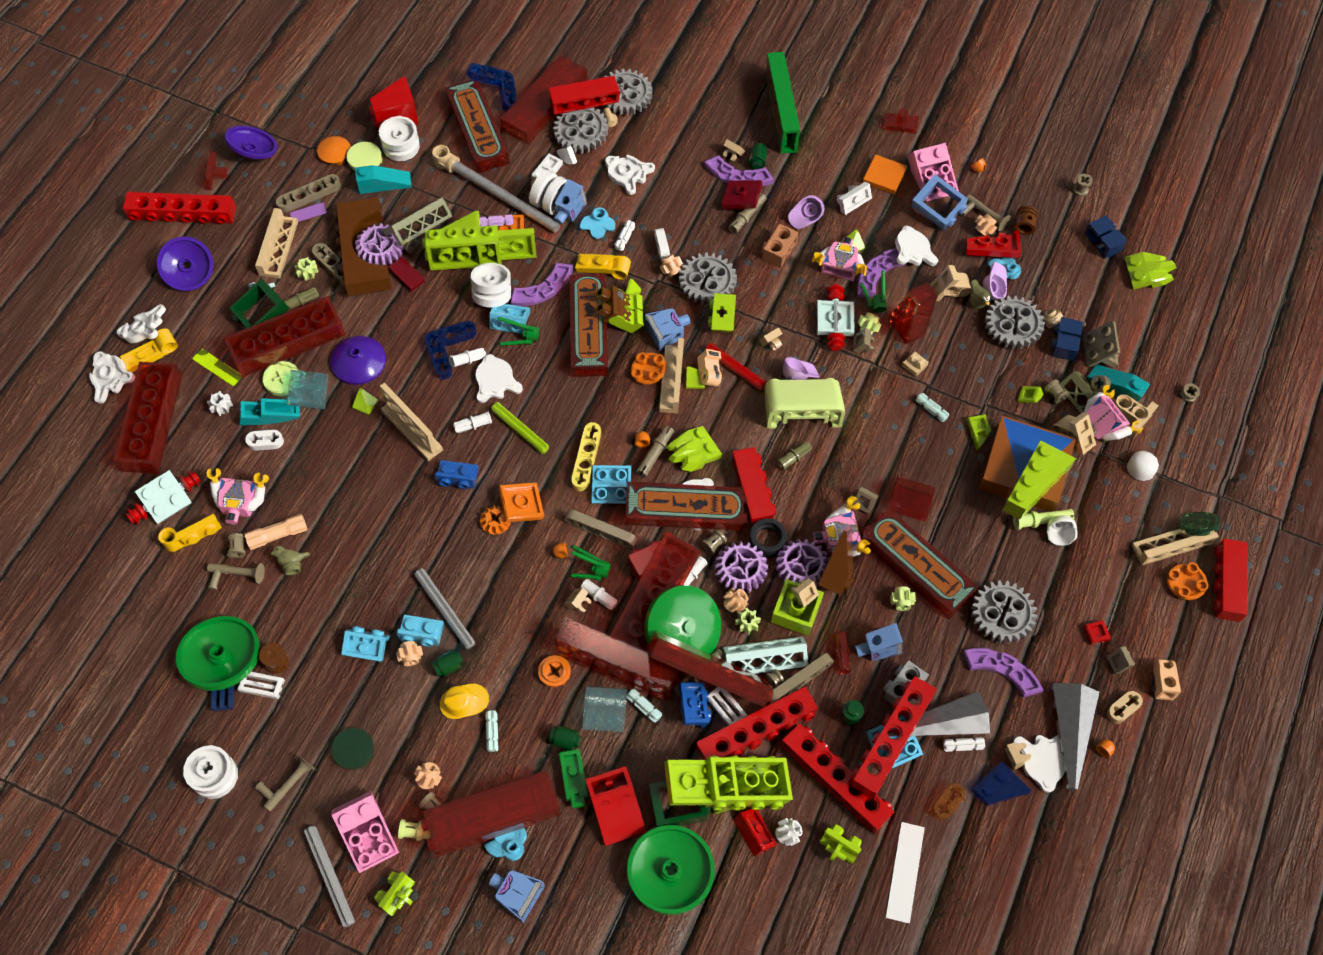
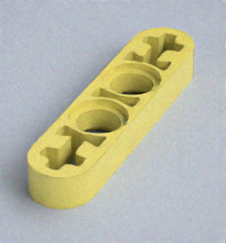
(586, 456)

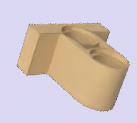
(951, 283)
(1132, 409)
(1078, 428)

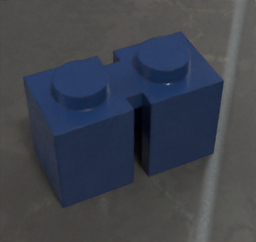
(1104, 231)
(1066, 339)

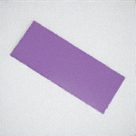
(309, 212)

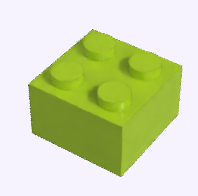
(791, 614)

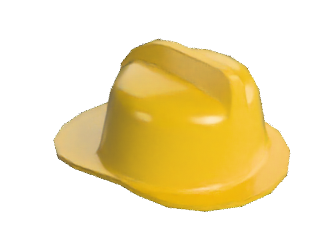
(464, 701)

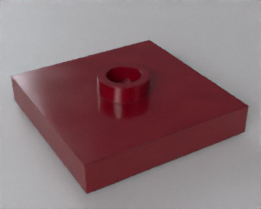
(742, 194)

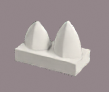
(854, 198)

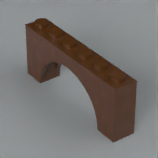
(359, 275)

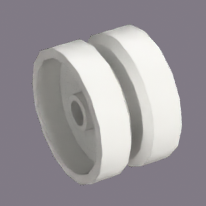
(399, 138)
(546, 191)
(491, 285)
(210, 772)

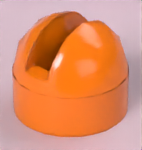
(979, 165)
(642, 439)
(560, 550)
(1105, 748)

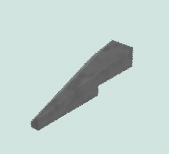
(960, 716)
(1075, 717)

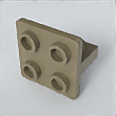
(1102, 345)

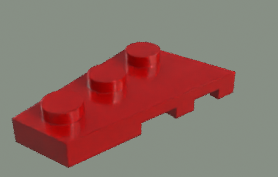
(998, 246)

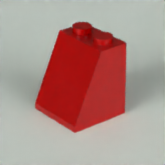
(393, 102)

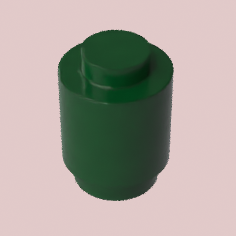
(758, 156)
(447, 663)
(852, 712)
(565, 738)

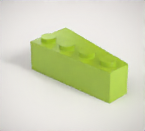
(1040, 474)

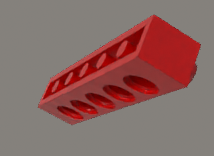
(179, 207)
(799, 699)
(824, 775)
(871, 783)

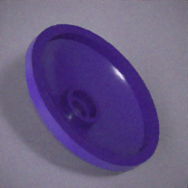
(250, 142)
(183, 250)
(360, 367)

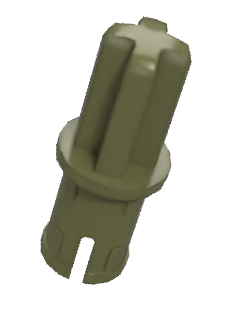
(302, 298)
(794, 455)

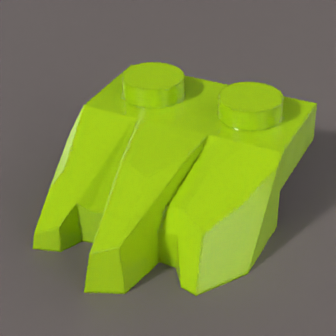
(1149, 269)
(694, 449)

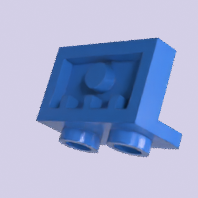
(456, 474)
(694, 704)

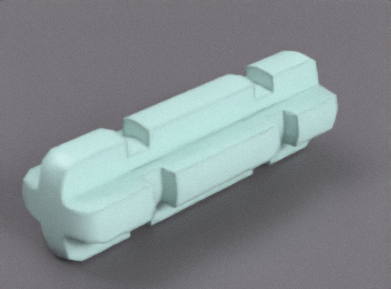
(932, 407)
(644, 705)
(491, 731)

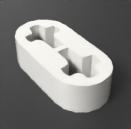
(661, 243)
(264, 440)

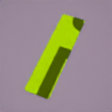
(217, 367)

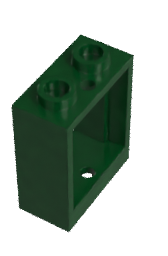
(251, 297)
(693, 818)

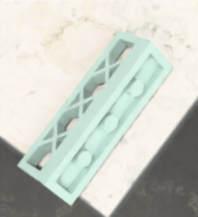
(769, 650)

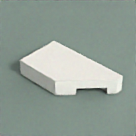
(549, 163)

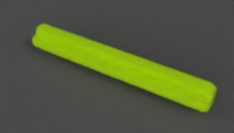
(520, 428)

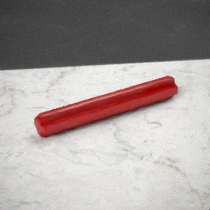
(738, 368)

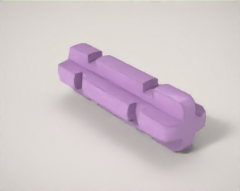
(497, 220)

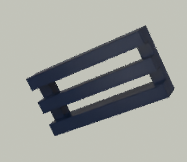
(214, 700)

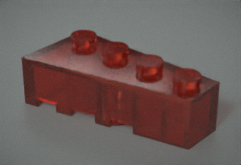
(914, 313)

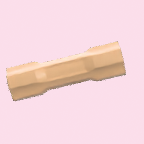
(261, 536)

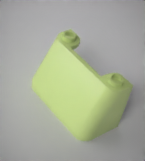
(804, 401)

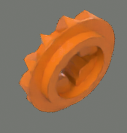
(493, 527)
(555, 662)

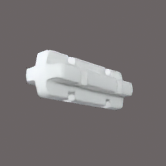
(624, 235)
(964, 744)

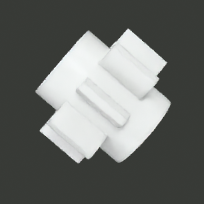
(219, 403)
(788, 831)

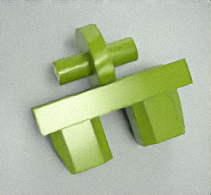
(839, 846)
(397, 894)

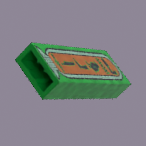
(782, 102)

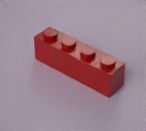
(584, 95)
(752, 479)
(1231, 580)

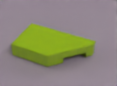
(979, 429)

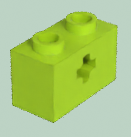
(726, 323)

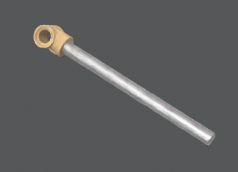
(445, 160)

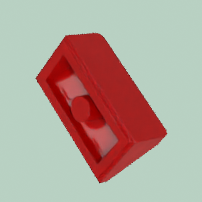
(754, 831)

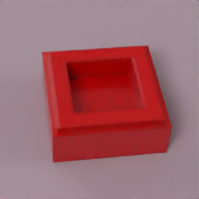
(1096, 632)

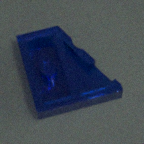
(1000, 786)

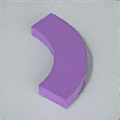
(727, 173)
(884, 262)
(550, 287)
(1005, 665)

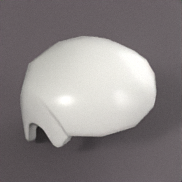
(1142, 465)
(1062, 530)

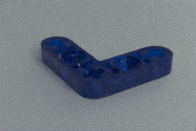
(479, 73)
(442, 342)

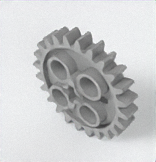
(634, 92)
(581, 129)
(693, 272)
(1030, 322)
(1021, 619)

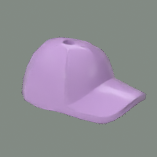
(800, 214)
(996, 281)
(798, 370)

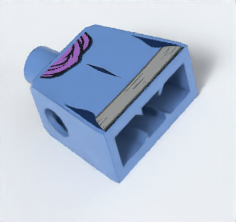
(570, 202)
(666, 327)
(881, 643)
(517, 893)

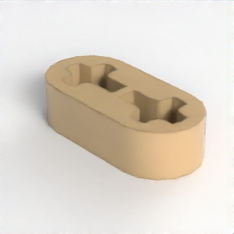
(1121, 703)

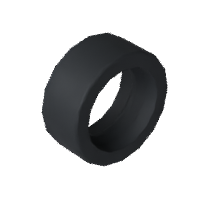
(774, 525)

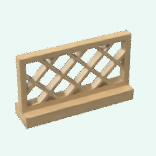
(409, 424)

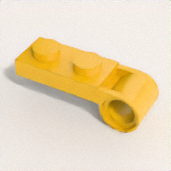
(608, 264)
(151, 351)
(189, 535)

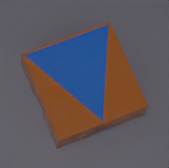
(1010, 454)

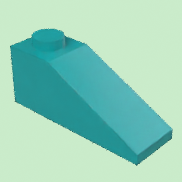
(379, 179)
(1121, 382)

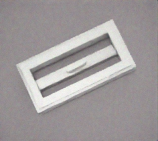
(275, 695)
(727, 720)

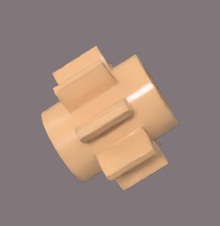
(986, 224)
(671, 265)
(735, 600)
(409, 653)
(427, 775)

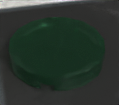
(1200, 523)
(353, 749)

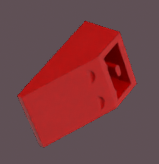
(615, 806)

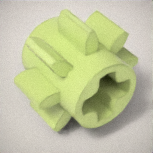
(306, 268)
(870, 322)
(903, 598)
(744, 626)

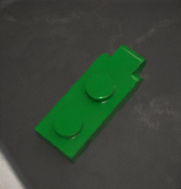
(573, 777)

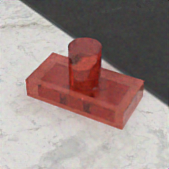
(901, 122)
(214, 171)

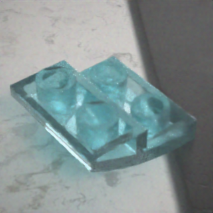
(307, 389)
(605, 709)

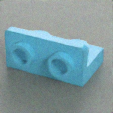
(511, 312)
(420, 630)
(364, 644)

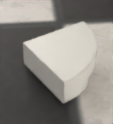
(567, 155)

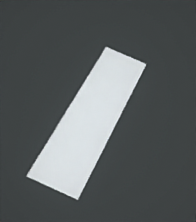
(905, 872)

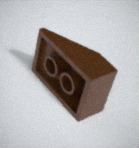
(840, 566)

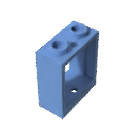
(929, 213)

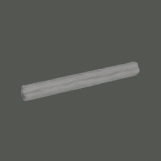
(444, 608)
(329, 876)

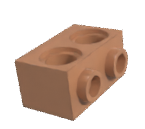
(782, 241)

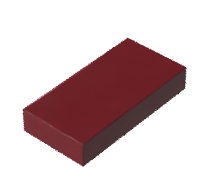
(406, 274)

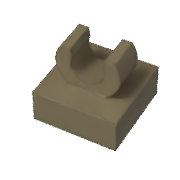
(862, 341)
(865, 499)
(1120, 660)

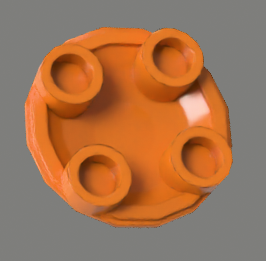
(333, 150)
(648, 368)
(1187, 581)

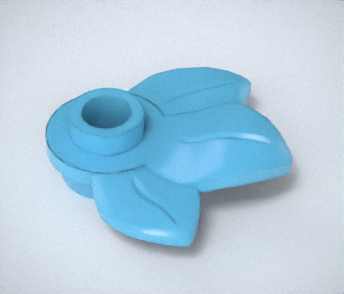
(598, 223)
(1012, 269)
(502, 845)

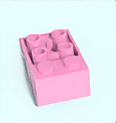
(932, 161)
(364, 831)

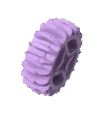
(368, 248)
(801, 549)
(754, 560)

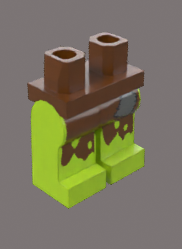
(620, 308)

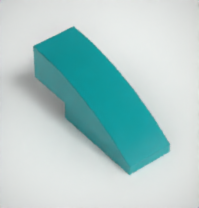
(267, 412)

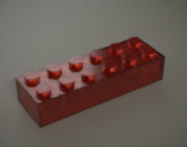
(285, 336)
(148, 418)
(666, 568)
(615, 659)

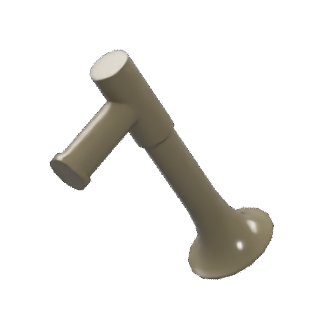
(973, 202)
(217, 569)
(275, 798)

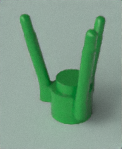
(878, 302)
(531, 333)
(600, 567)

